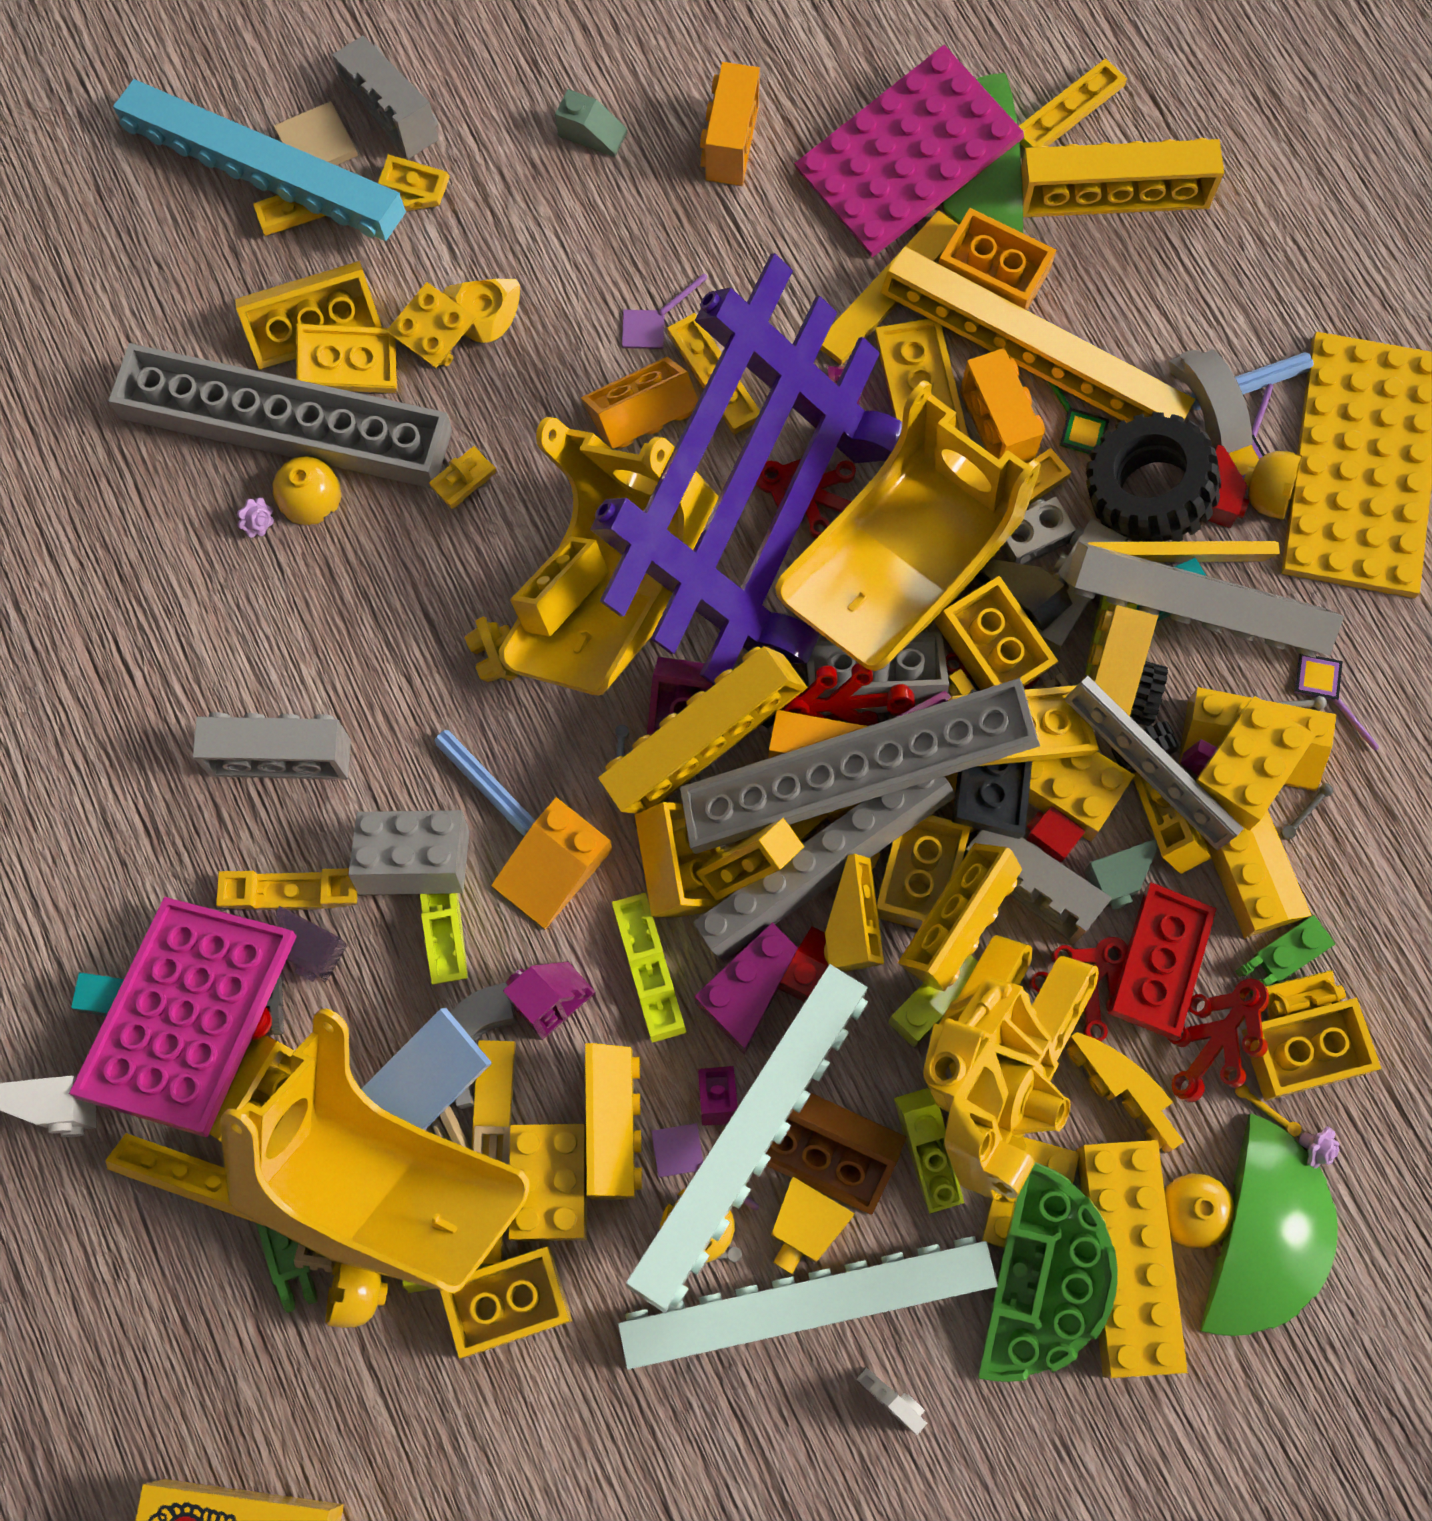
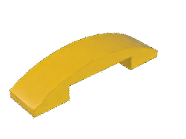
(289, 890)

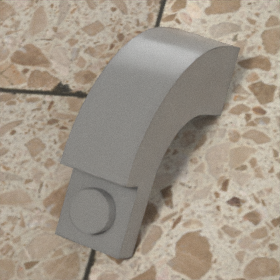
(1218, 396)
(477, 1015)

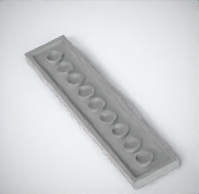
(860, 765)

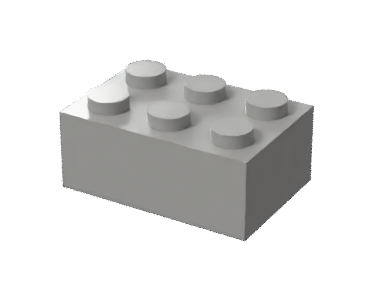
(409, 852)

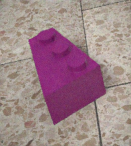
(547, 994)

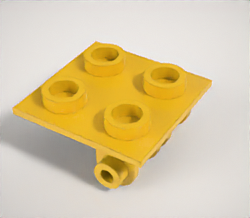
(431, 325)

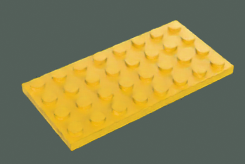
(1363, 467)

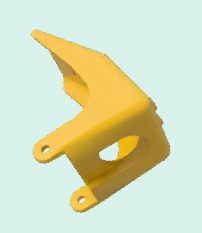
(909, 537)
(594, 640)
(362, 1179)

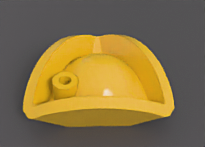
(490, 301)

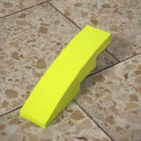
(444, 937)
(649, 967)

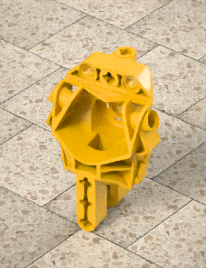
(1003, 1064)

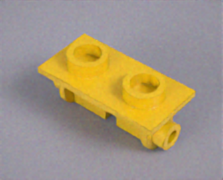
(1303, 994)

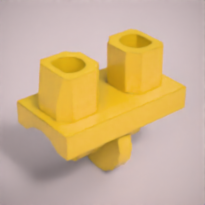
(462, 477)
(489, 637)

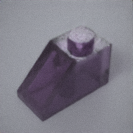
(314, 948)

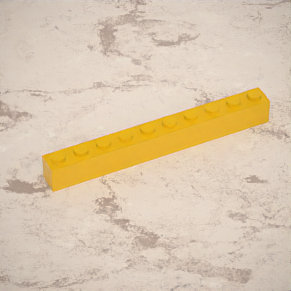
(1029, 340)

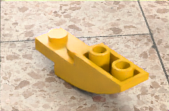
(1117, 1074)

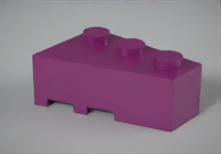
(747, 985)

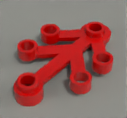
(785, 473)
(842, 703)
(1105, 966)
(1224, 1036)

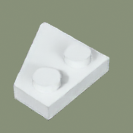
(902, 1407)

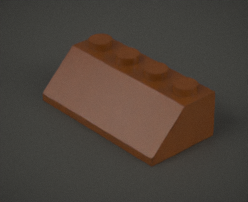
(838, 1153)

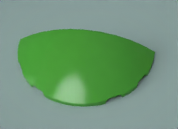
(999, 186)
(1278, 1236)
(1051, 1281)

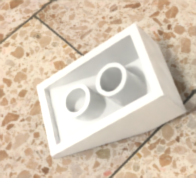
(48, 1105)

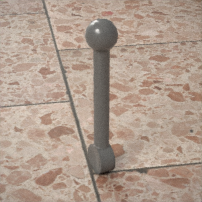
(1289, 831)

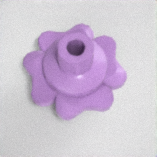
(255, 517)
(1321, 1147)

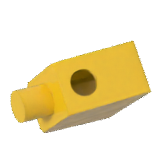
(806, 1225)

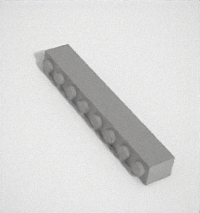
(1203, 598)
(818, 865)

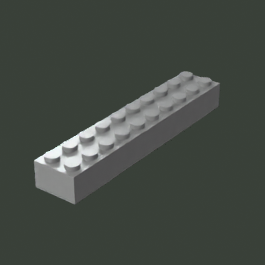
(281, 415)

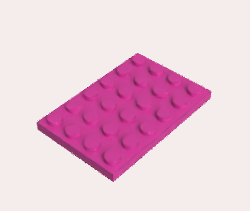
(909, 150)
(184, 1016)

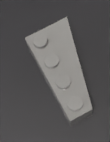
(387, 96)
(1050, 888)

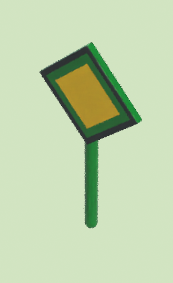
(1081, 428)

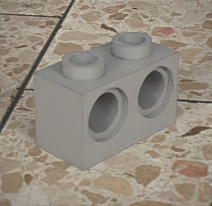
(1038, 538)

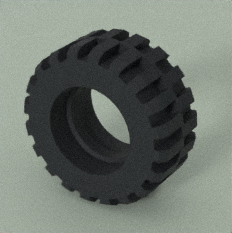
(1147, 442)

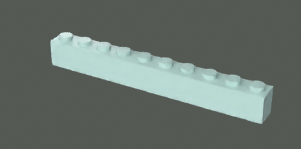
(745, 1140)
(807, 1304)

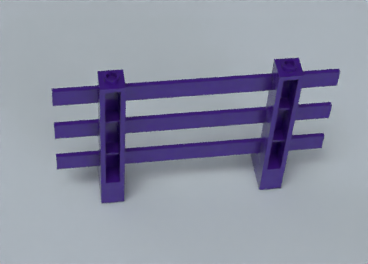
(794, 384)

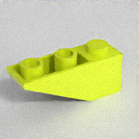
(925, 1139)

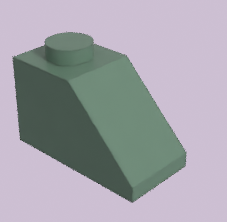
(589, 123)
(1122, 873)

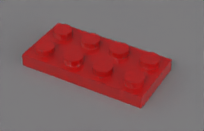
(1162, 961)

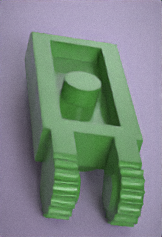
(1290, 952)
(280, 1258)

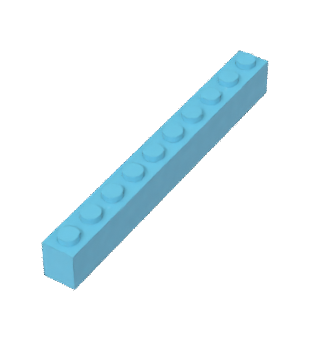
(260, 160)

